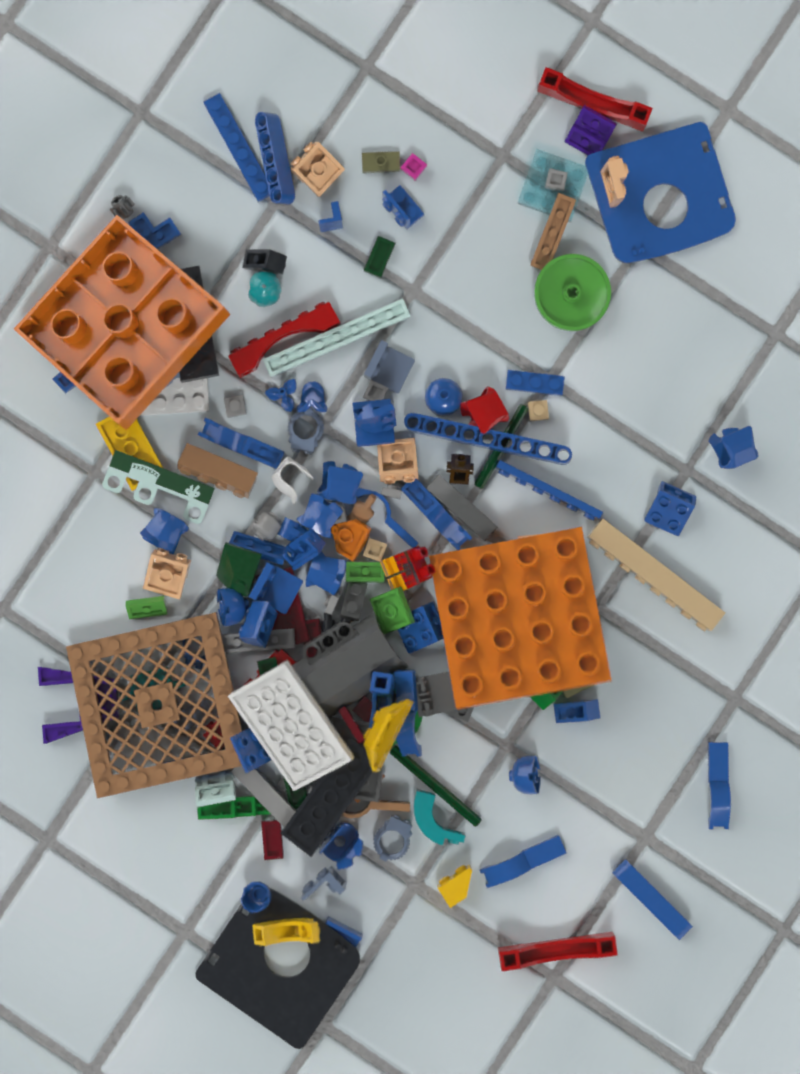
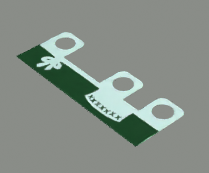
(156, 478)

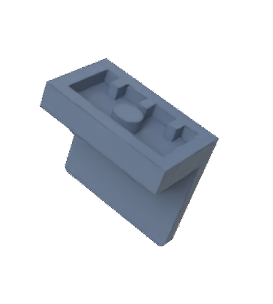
(389, 367)
(335, 882)

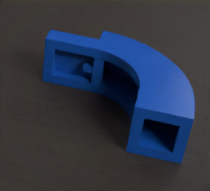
(382, 692)

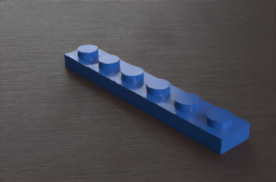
(238, 146)
(555, 494)

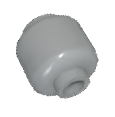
(267, 526)

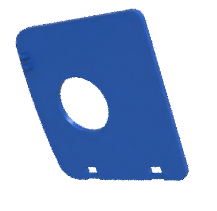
(661, 159)

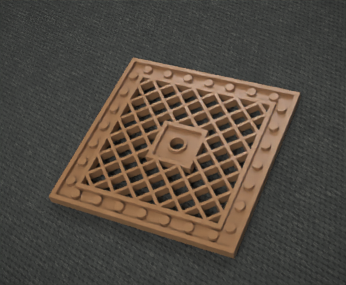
(90, 710)

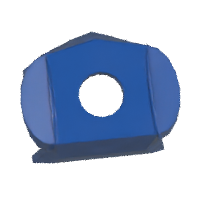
(734, 447)
(340, 483)
(320, 515)
(164, 530)
(326, 573)
(344, 854)

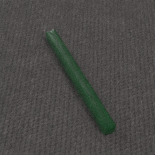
(436, 786)

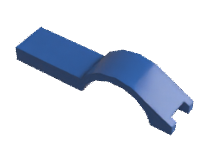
(241, 444)
(436, 513)
(389, 521)
(406, 689)
(719, 785)
(524, 861)

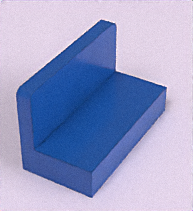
(332, 223)
(349, 933)

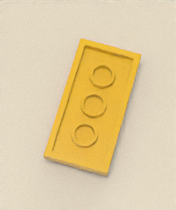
(129, 441)

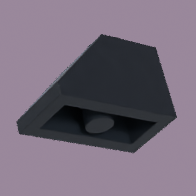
(264, 260)

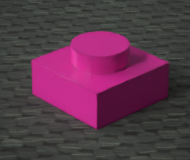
(413, 167)

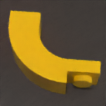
(286, 930)

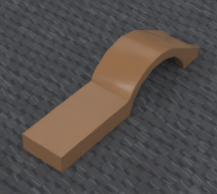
(381, 805)

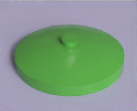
(572, 292)

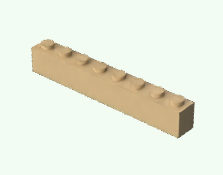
(656, 575)

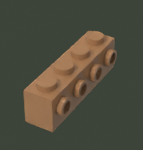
(217, 471)

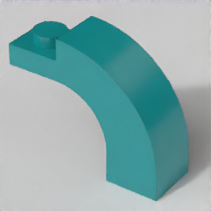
(430, 828)

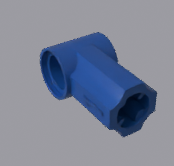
(290, 529)

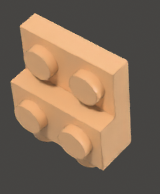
(316, 168)
(613, 175)
(398, 461)
(167, 573)

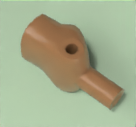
(363, 511)

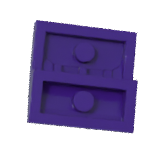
(590, 131)

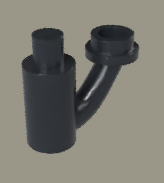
(328, 623)

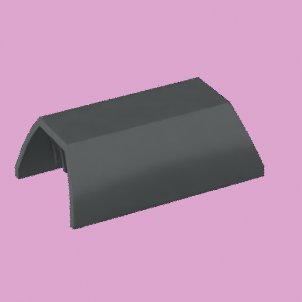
(345, 668)

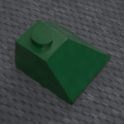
(238, 568)

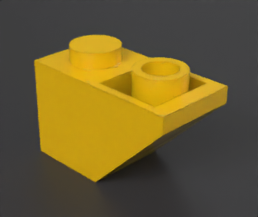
(455, 888)

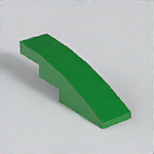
(241, 807)

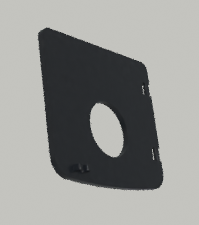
(282, 1004)

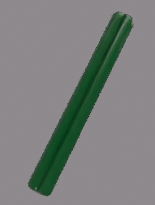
(496, 455)

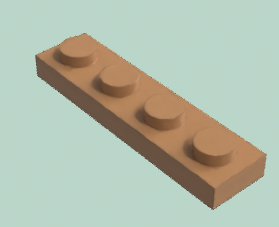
(553, 231)

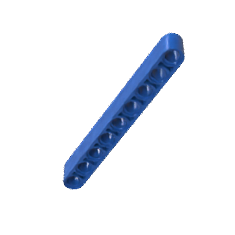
(498, 437)

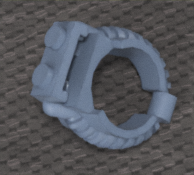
(305, 445)
(398, 825)

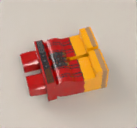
(414, 568)

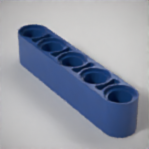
(274, 158)
(652, 899)

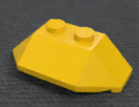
(384, 732)

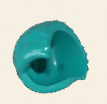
(264, 296)

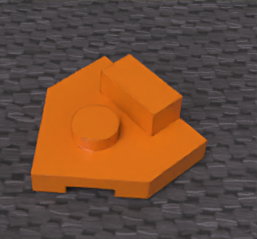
(350, 537)

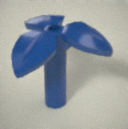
(275, 394)

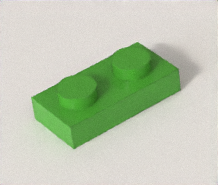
(364, 572)
(146, 607)

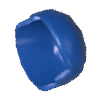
(256, 897)

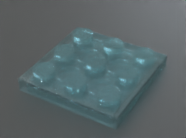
(534, 193)

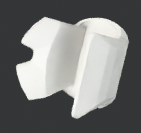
(282, 485)

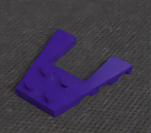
(56, 731)

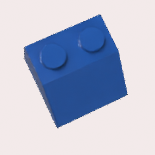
(258, 624)

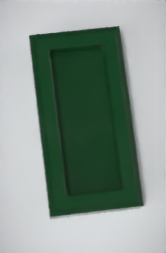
(379, 257)

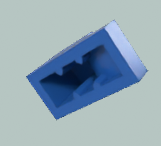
(577, 711)

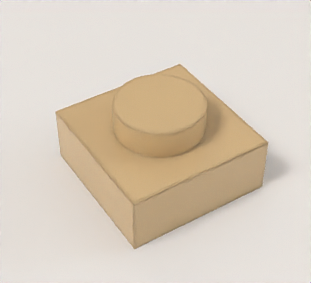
(538, 410)
(375, 549)

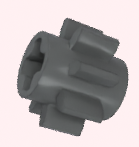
(122, 206)

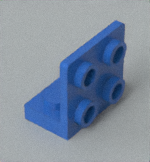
(402, 206)
(368, 439)
(671, 508)
(276, 587)
(424, 631)
(249, 750)

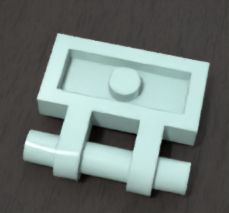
(215, 789)

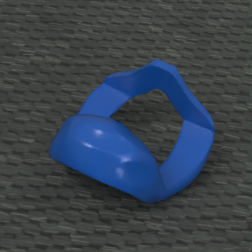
(312, 396)

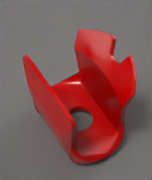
(485, 410)

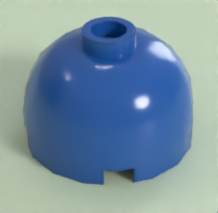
(443, 397)
(232, 606)
(525, 775)

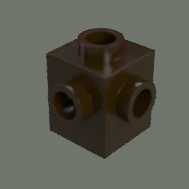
(460, 469)

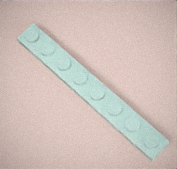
(336, 338)

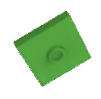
(392, 610)

